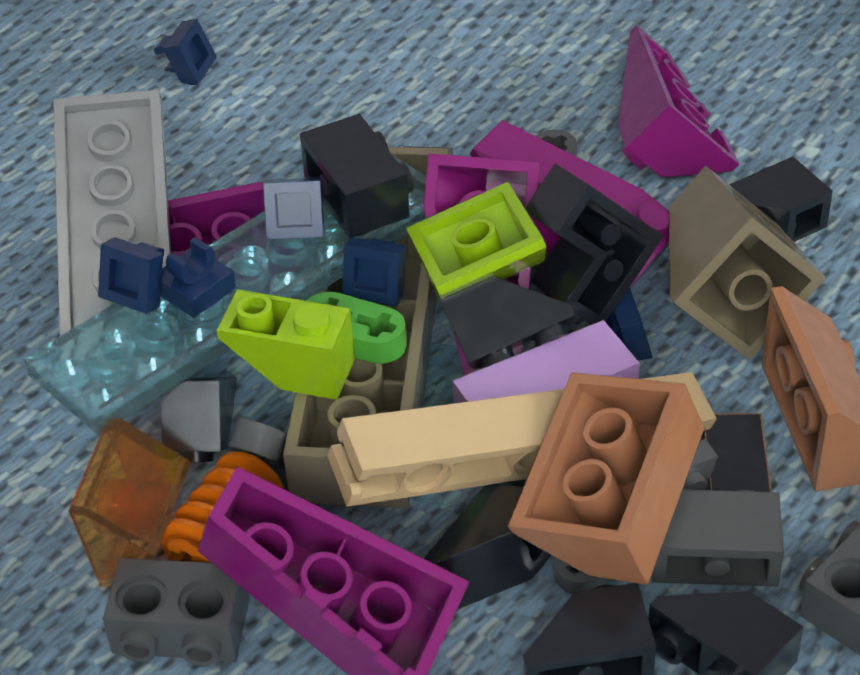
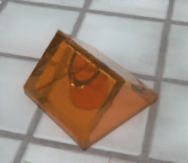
(125, 497)

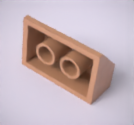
(814, 388)
(610, 474)

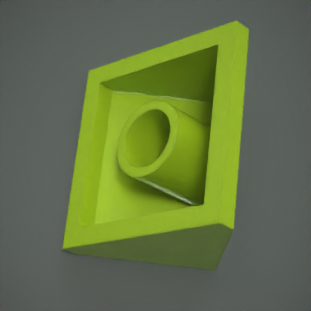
(477, 241)

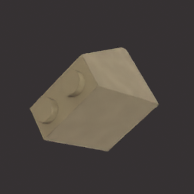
(728, 261)

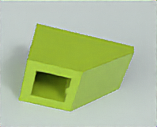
(291, 341)

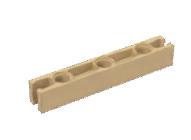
(453, 444)

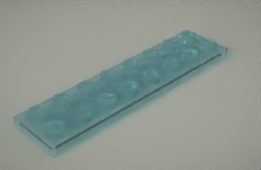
(132, 357)

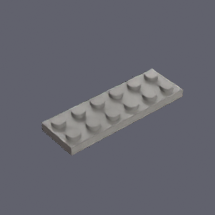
(106, 188)

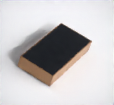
(740, 452)

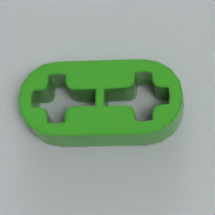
(376, 329)

